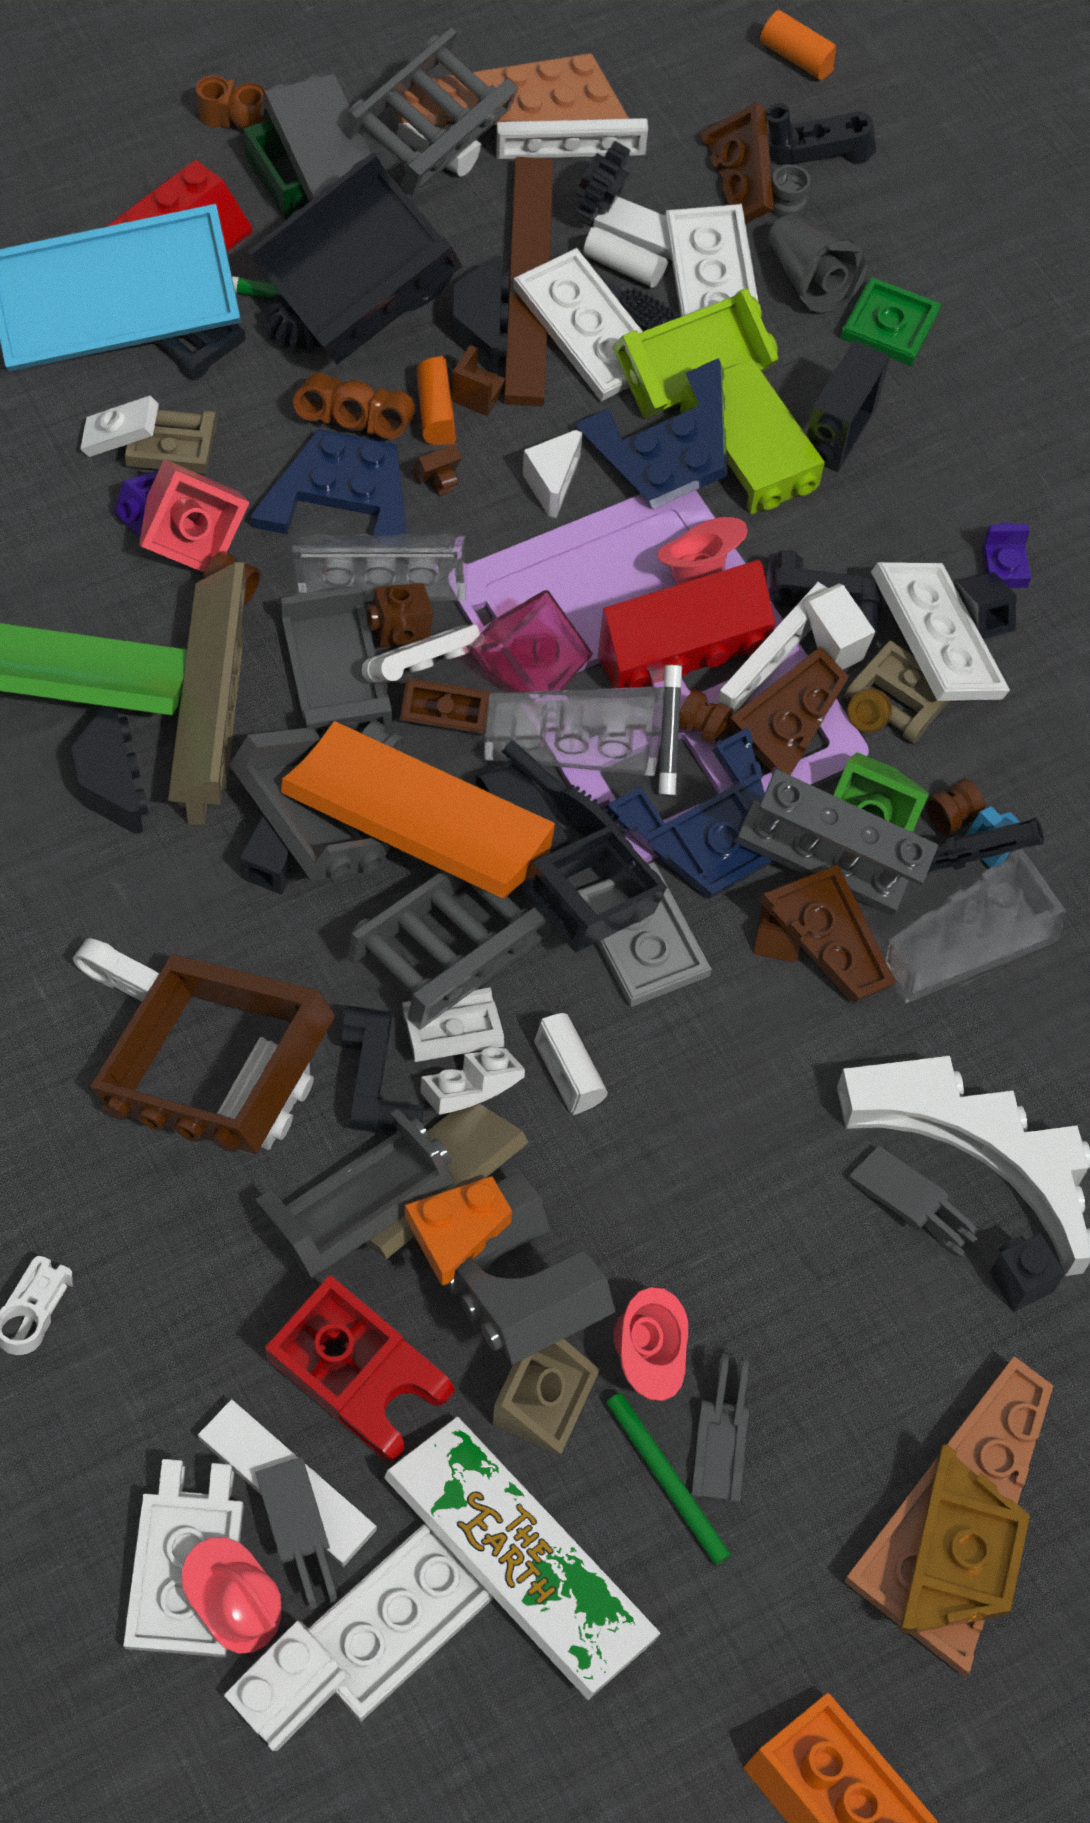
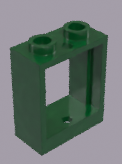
(265, 144)

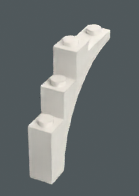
(1039, 1164)

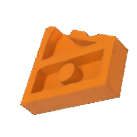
(458, 1224)

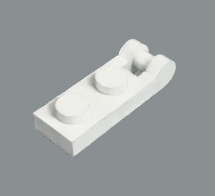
(419, 654)

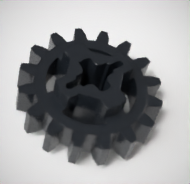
(602, 182)

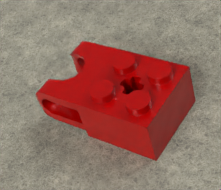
(366, 1376)

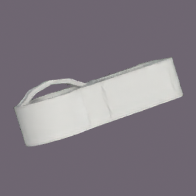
(114, 969)
(36, 1300)

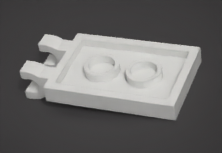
(168, 1530)

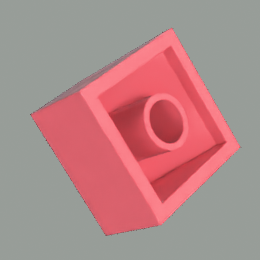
(190, 516)

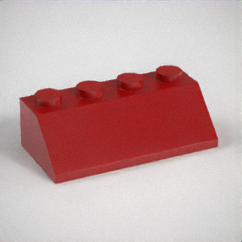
(190, 189)
(686, 626)

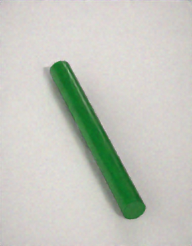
(668, 1479)

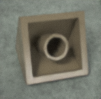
(545, 1396)

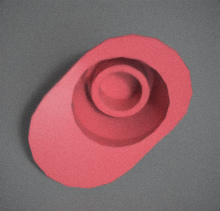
(702, 548)
(653, 1343)
(232, 1594)

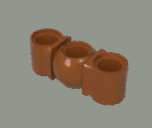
(223, 103)
(337, 408)

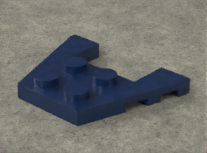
(673, 454)
(338, 474)
(702, 839)

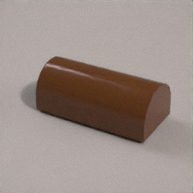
(445, 706)

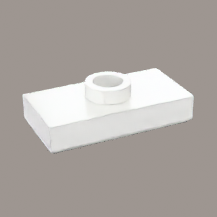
(119, 426)

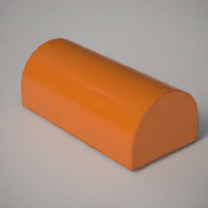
(799, 45)
(435, 401)

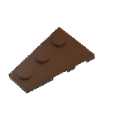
(743, 160)
(791, 711)
(832, 931)

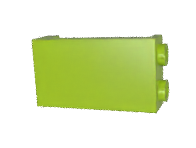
(660, 357)
(763, 440)

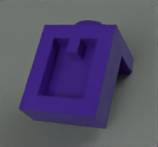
(132, 500)
(1006, 553)

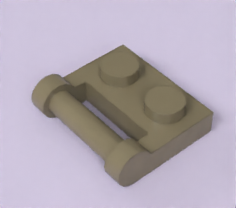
(180, 446)
(901, 677)

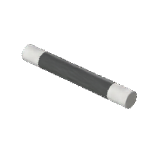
(670, 730)

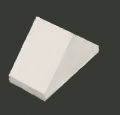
(550, 469)
(839, 625)

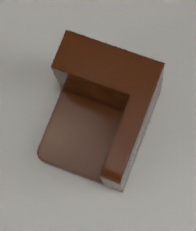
(474, 386)

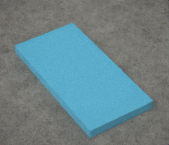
(115, 288)

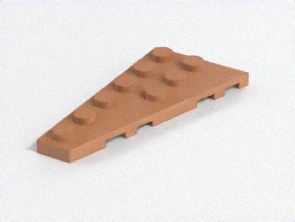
(547, 92)
(991, 1441)

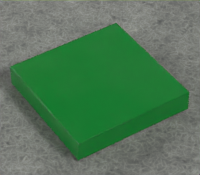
(891, 320)

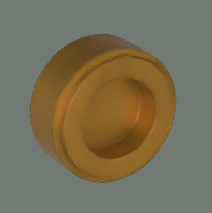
(869, 710)

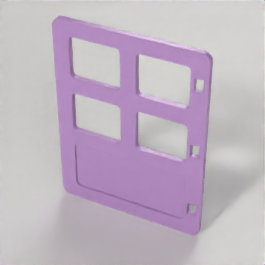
(616, 560)

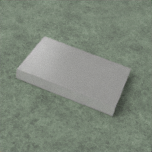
(652, 953)

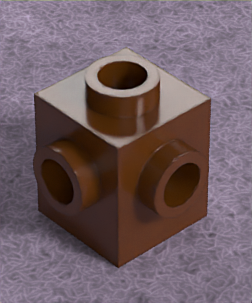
(400, 614)

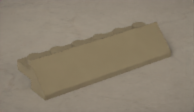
(209, 693)

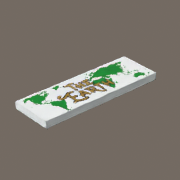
(522, 1557)

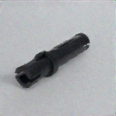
(958, 851)

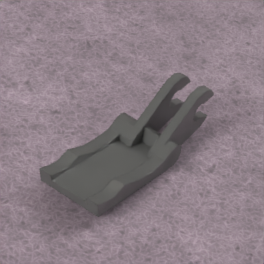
(913, 1199)
(722, 1439)
(295, 1520)

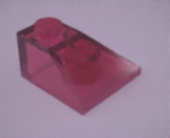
(531, 647)

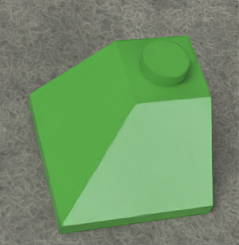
(881, 791)

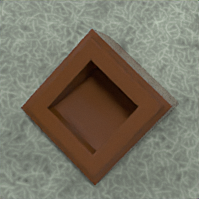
(774, 940)

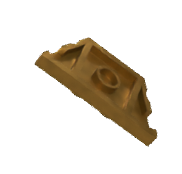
(965, 1550)

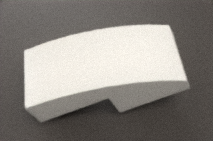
(482, 1078)

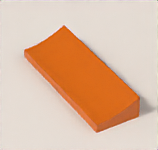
(420, 810)
(831, 1773)

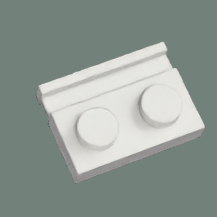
(462, 1029)
(287, 1685)

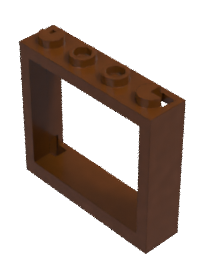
(157, 1015)

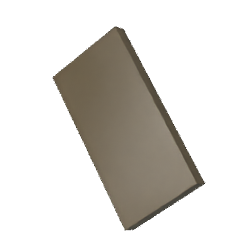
(477, 1146)

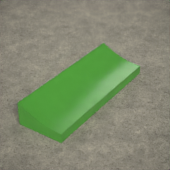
(91, 669)

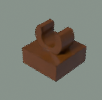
(439, 468)

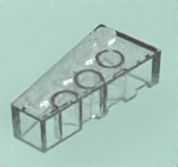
(580, 727)
(977, 930)

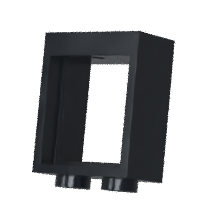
(847, 403)
(566, 908)

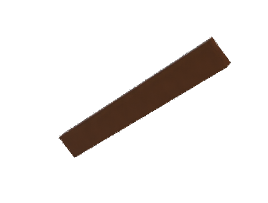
(529, 250)

